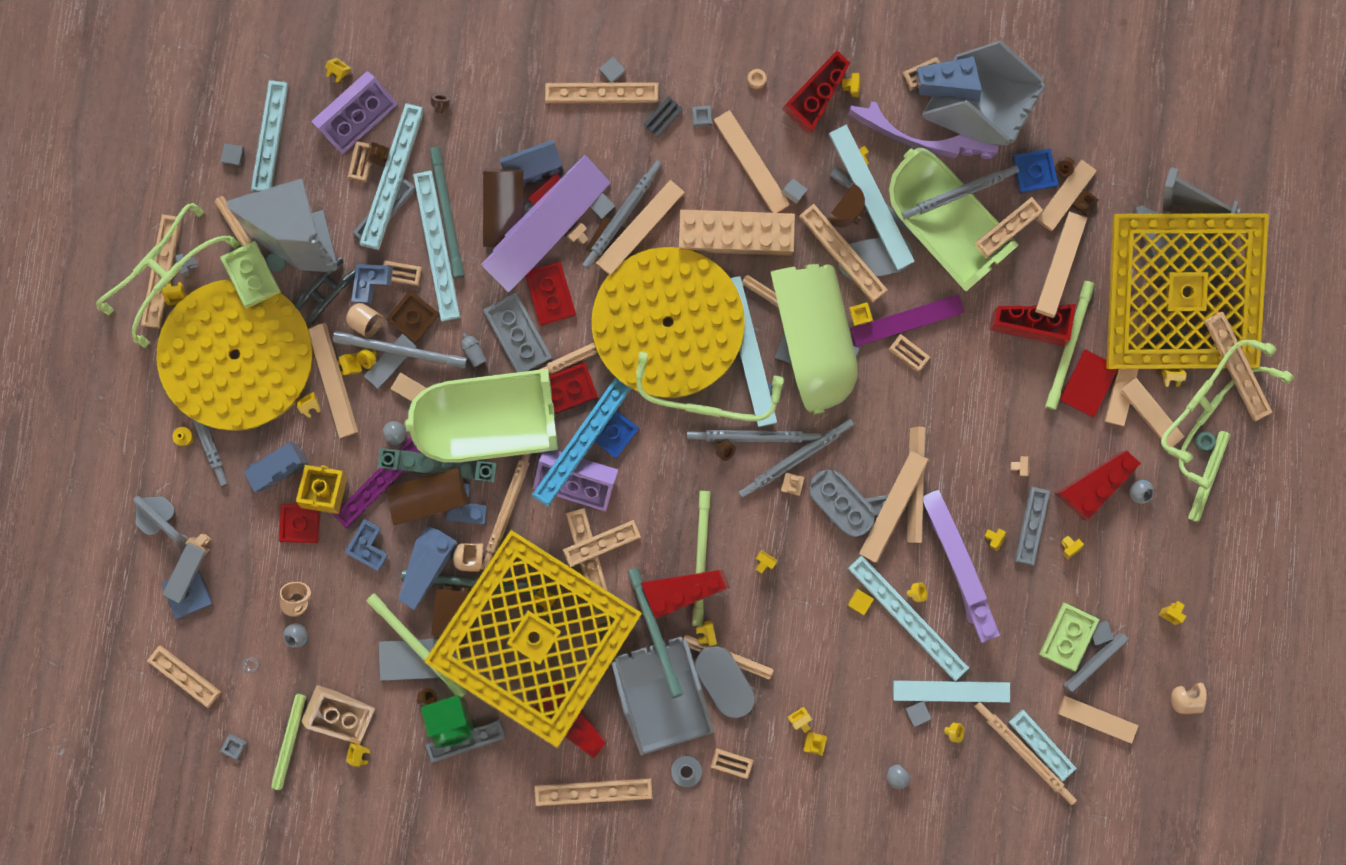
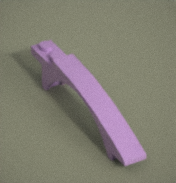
(874, 119)
(968, 581)

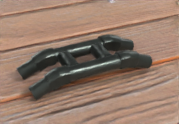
(324, 301)

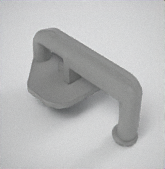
(154, 514)

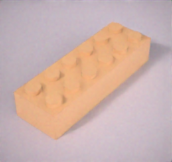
(737, 232)

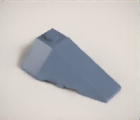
(427, 561)

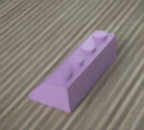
(354, 112)
(588, 484)

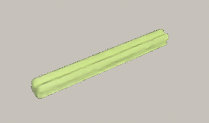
(1210, 473)
(288, 742)

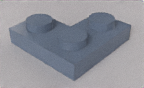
(366, 277)
(468, 513)
(362, 546)

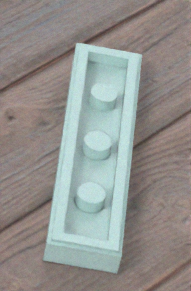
(1042, 745)

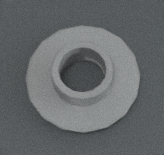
(686, 781)

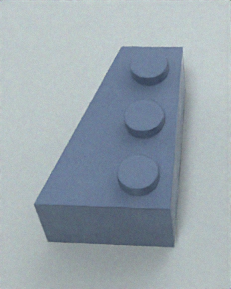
(950, 78)
(276, 467)

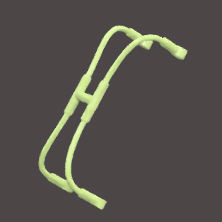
(166, 276)
(706, 410)
(1185, 457)

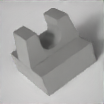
(189, 265)

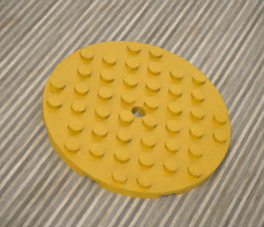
(675, 286)
(225, 391)

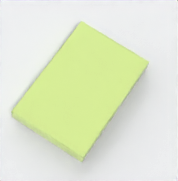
(250, 274)
(1069, 637)

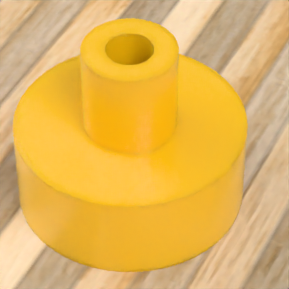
(366, 358)
(183, 436)
(918, 592)
(955, 732)

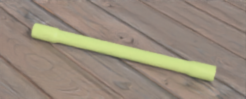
(1055, 392)
(704, 506)
(378, 605)

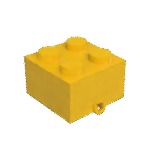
(321, 489)

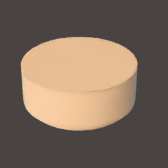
(756, 79)

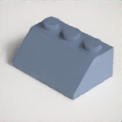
(535, 161)

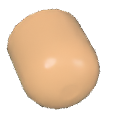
(359, 317)
(468, 557)
(289, 606)
(1186, 701)

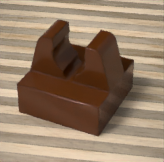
(377, 154)
(1085, 202)

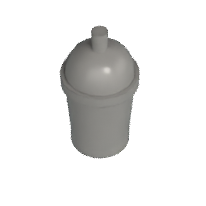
(473, 351)

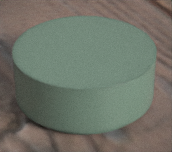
(275, 263)
(1205, 441)

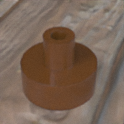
(440, 101)
(1065, 166)
(725, 450)
(426, 697)

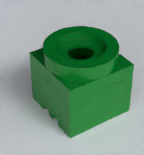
(448, 722)

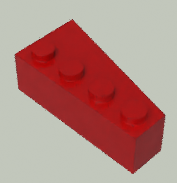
(815, 94)
(1027, 323)
(1096, 486)
(682, 591)
(582, 731)

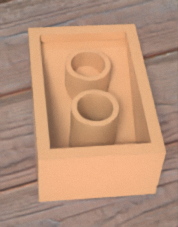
(337, 715)

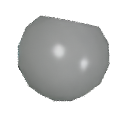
(394, 432)
(1141, 491)
(295, 635)
(898, 777)

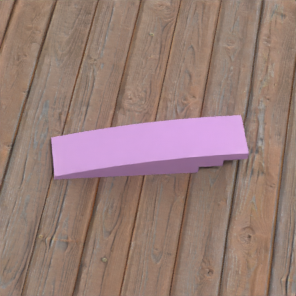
(545, 223)

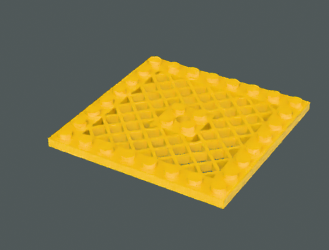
(1121, 280)
(518, 547)

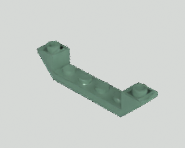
(419, 462)

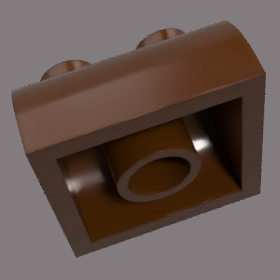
(849, 208)

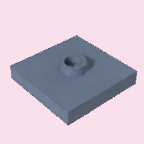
(195, 598)

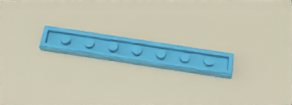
(581, 443)

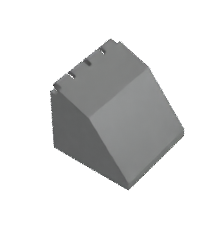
(1005, 98)
(286, 226)
(648, 704)

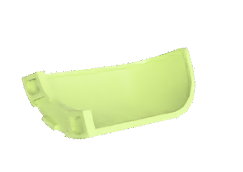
(949, 229)
(816, 334)
(484, 417)

